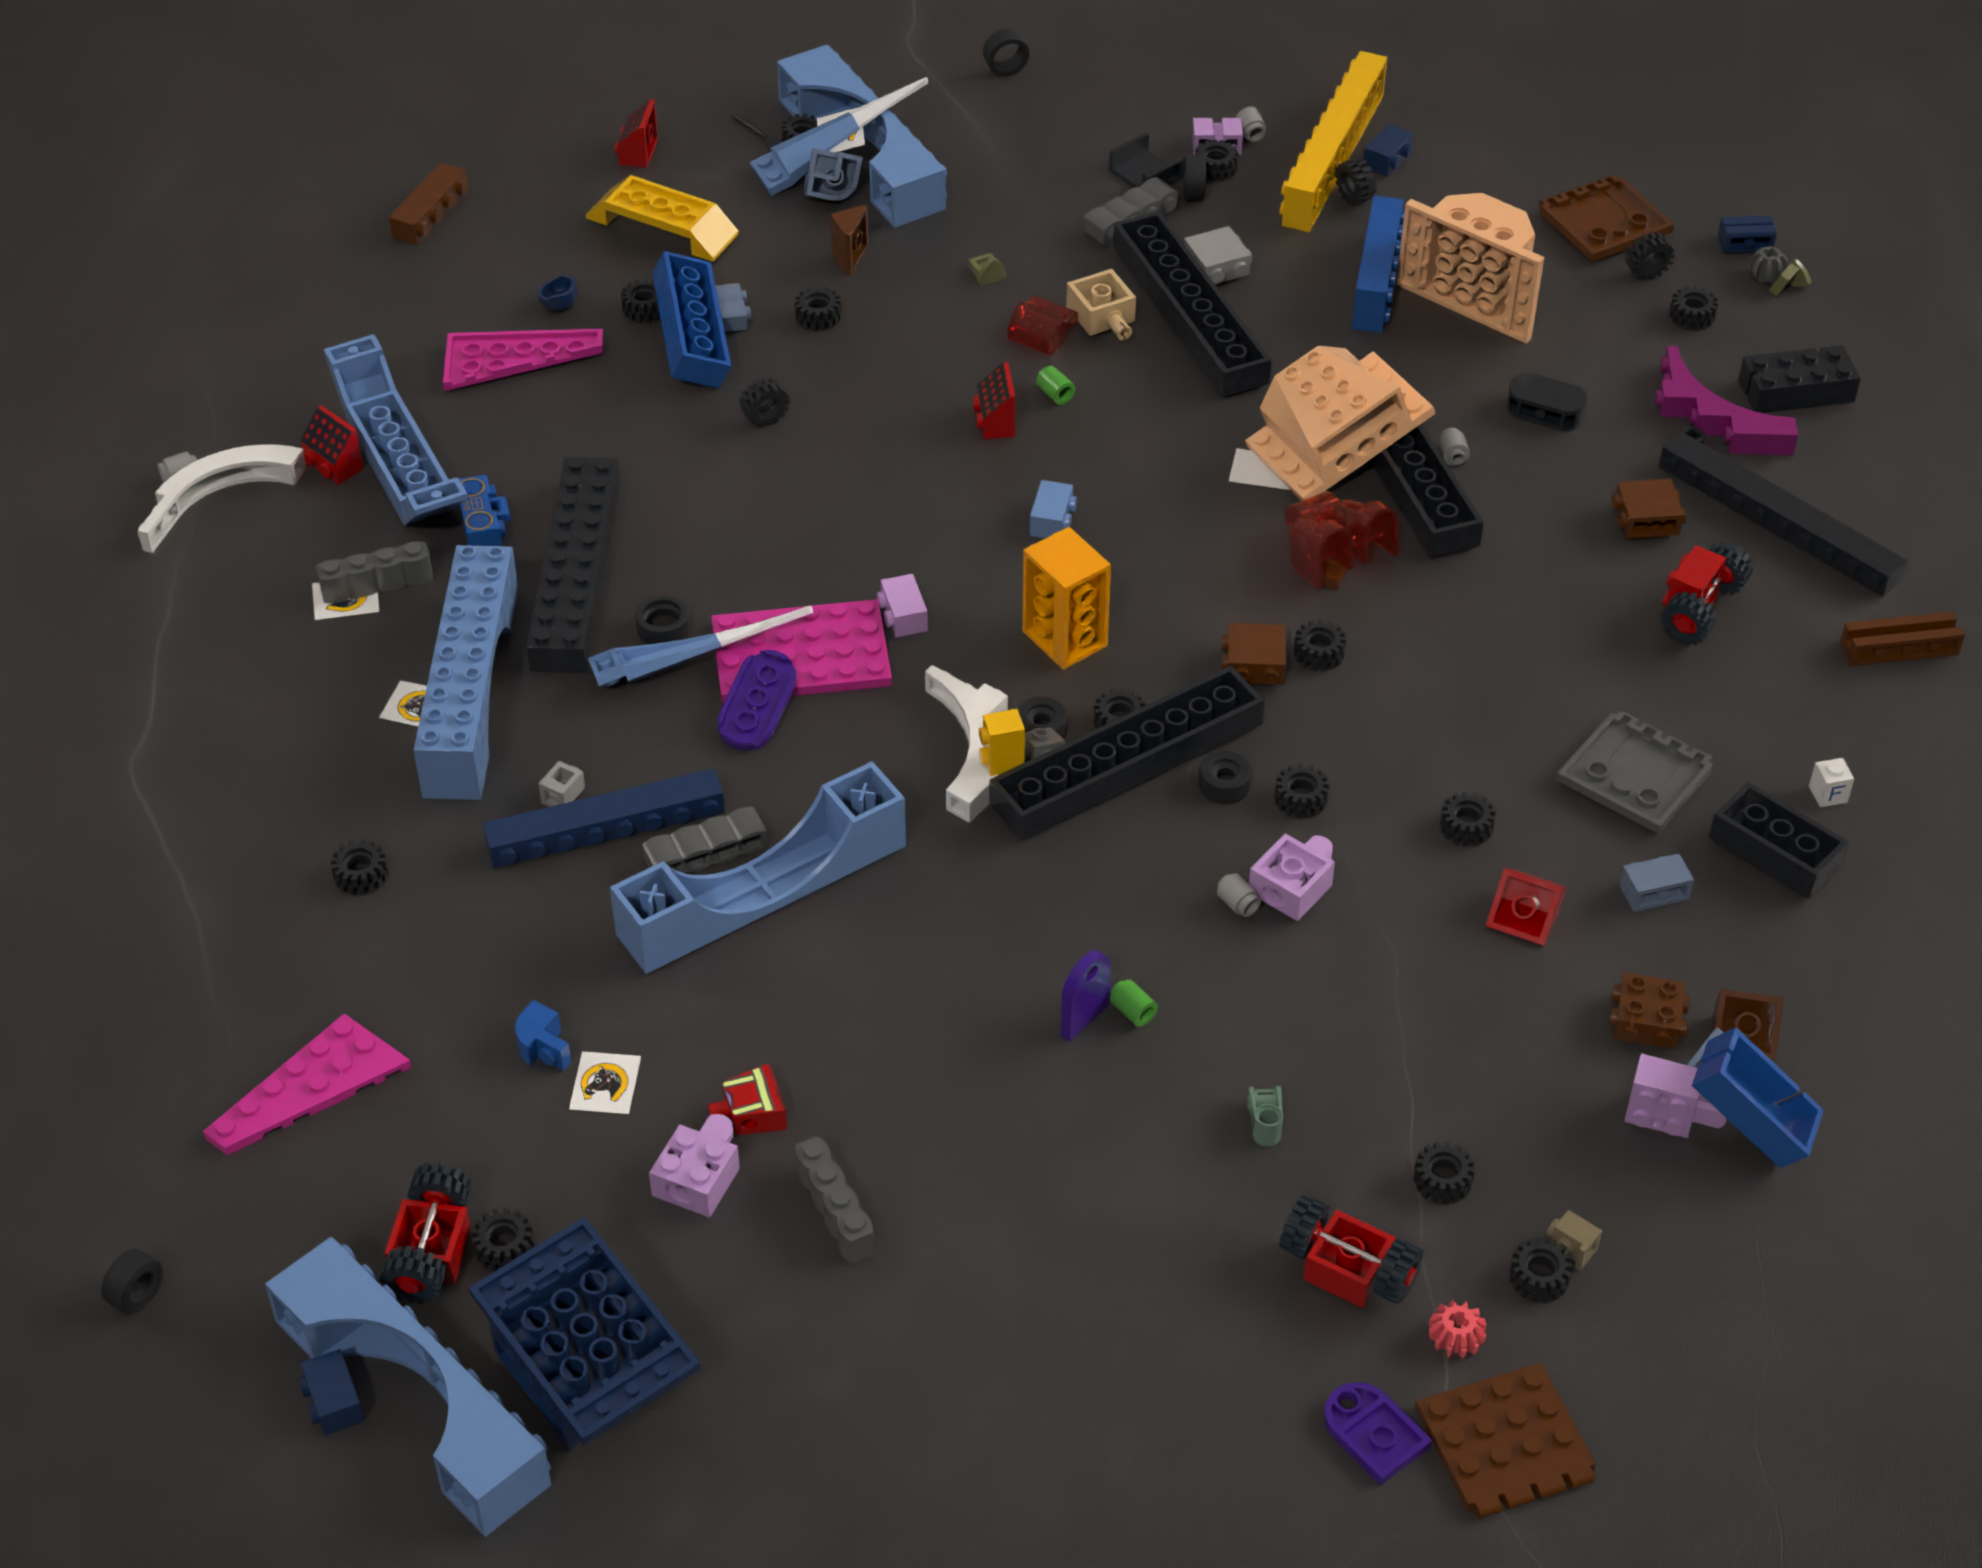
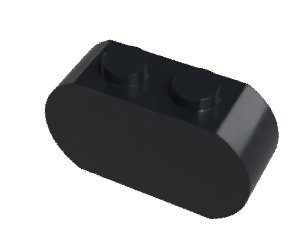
(1546, 402)

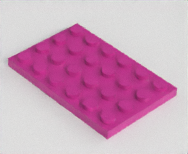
(830, 649)

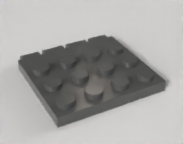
(1636, 771)

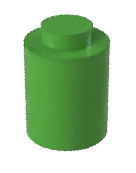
(1055, 385)
(1133, 1002)

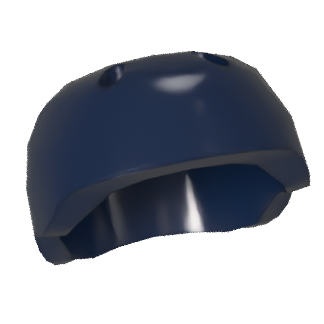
(558, 293)

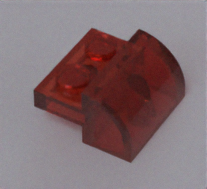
(1040, 324)

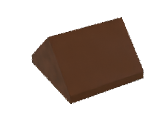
(849, 236)
(1753, 1014)

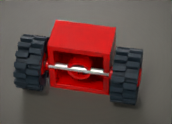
(1696, 588)
(428, 1234)
(1349, 1254)

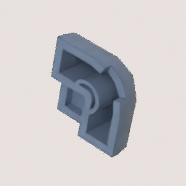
(831, 175)

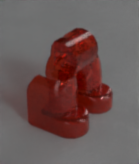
(1337, 529)

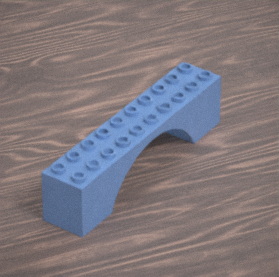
(903, 175)
(454, 717)
(846, 828)
(486, 1454)

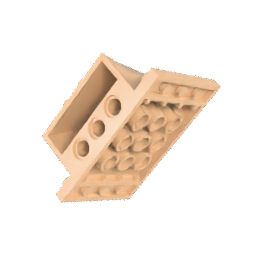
(1473, 260)
(1333, 417)

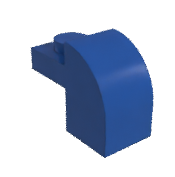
(538, 1035)

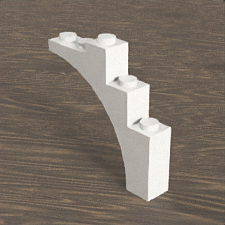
(970, 789)

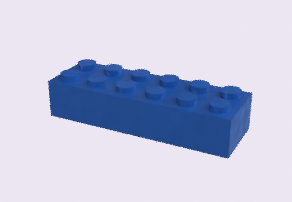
(1379, 265)
(691, 320)

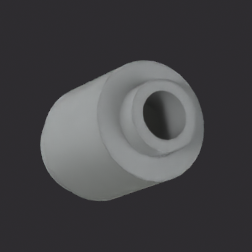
(1252, 124)
(1454, 447)
(174, 464)
(1238, 895)

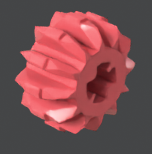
(1457, 1329)

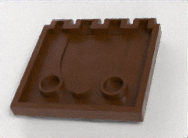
(1603, 216)
(1506, 1440)

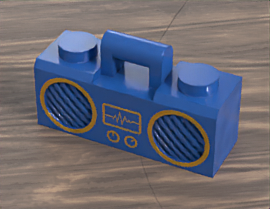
(480, 521)

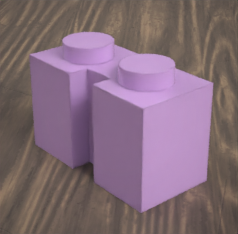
(1229, 130)
(903, 605)

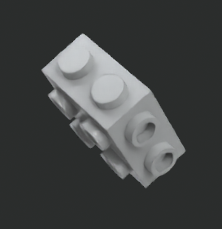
(1220, 254)

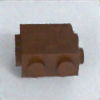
(1648, 508)
(1256, 652)
(1649, 1010)

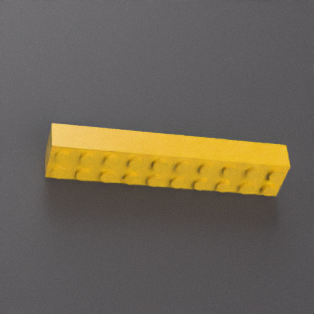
(1333, 141)

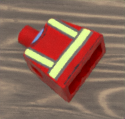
(752, 1102)

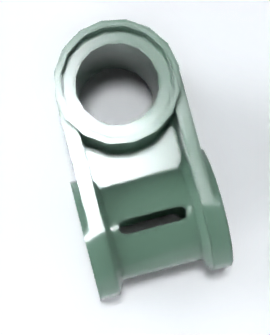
(1265, 1114)

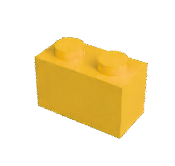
(1002, 741)

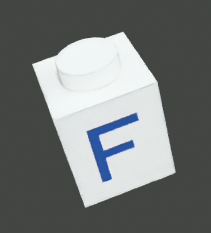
(1831, 782)

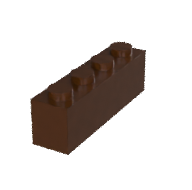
(428, 203)

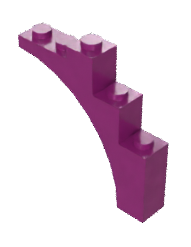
(1741, 428)

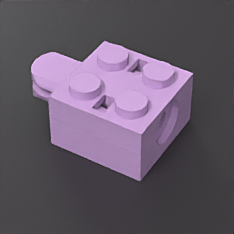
(1294, 874)
(1666, 1100)
(697, 1166)

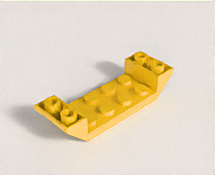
(668, 210)

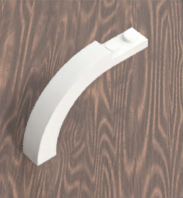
(213, 473)

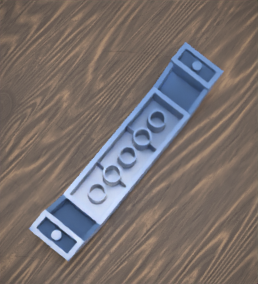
(389, 433)

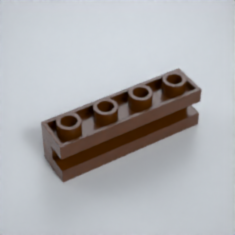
(1901, 638)

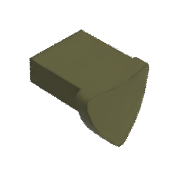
(987, 269)
(1794, 275)

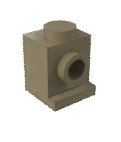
(1576, 1236)

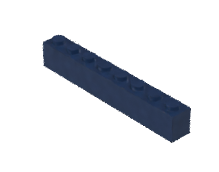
(603, 817)

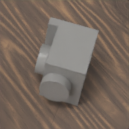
(561, 784)

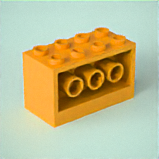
(1066, 597)

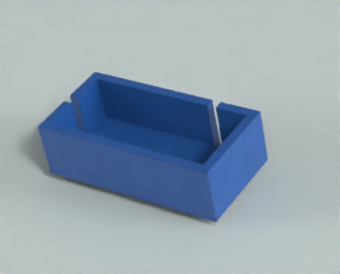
(1744, 1090)

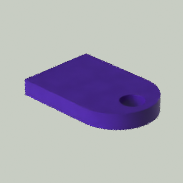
(1085, 993)
(1374, 1431)

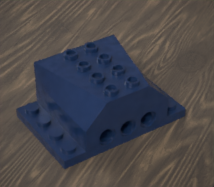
(580, 1334)

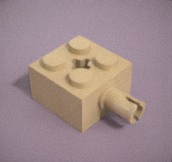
(1102, 303)

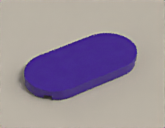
(757, 700)

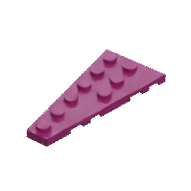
(493, 355)
(310, 1081)

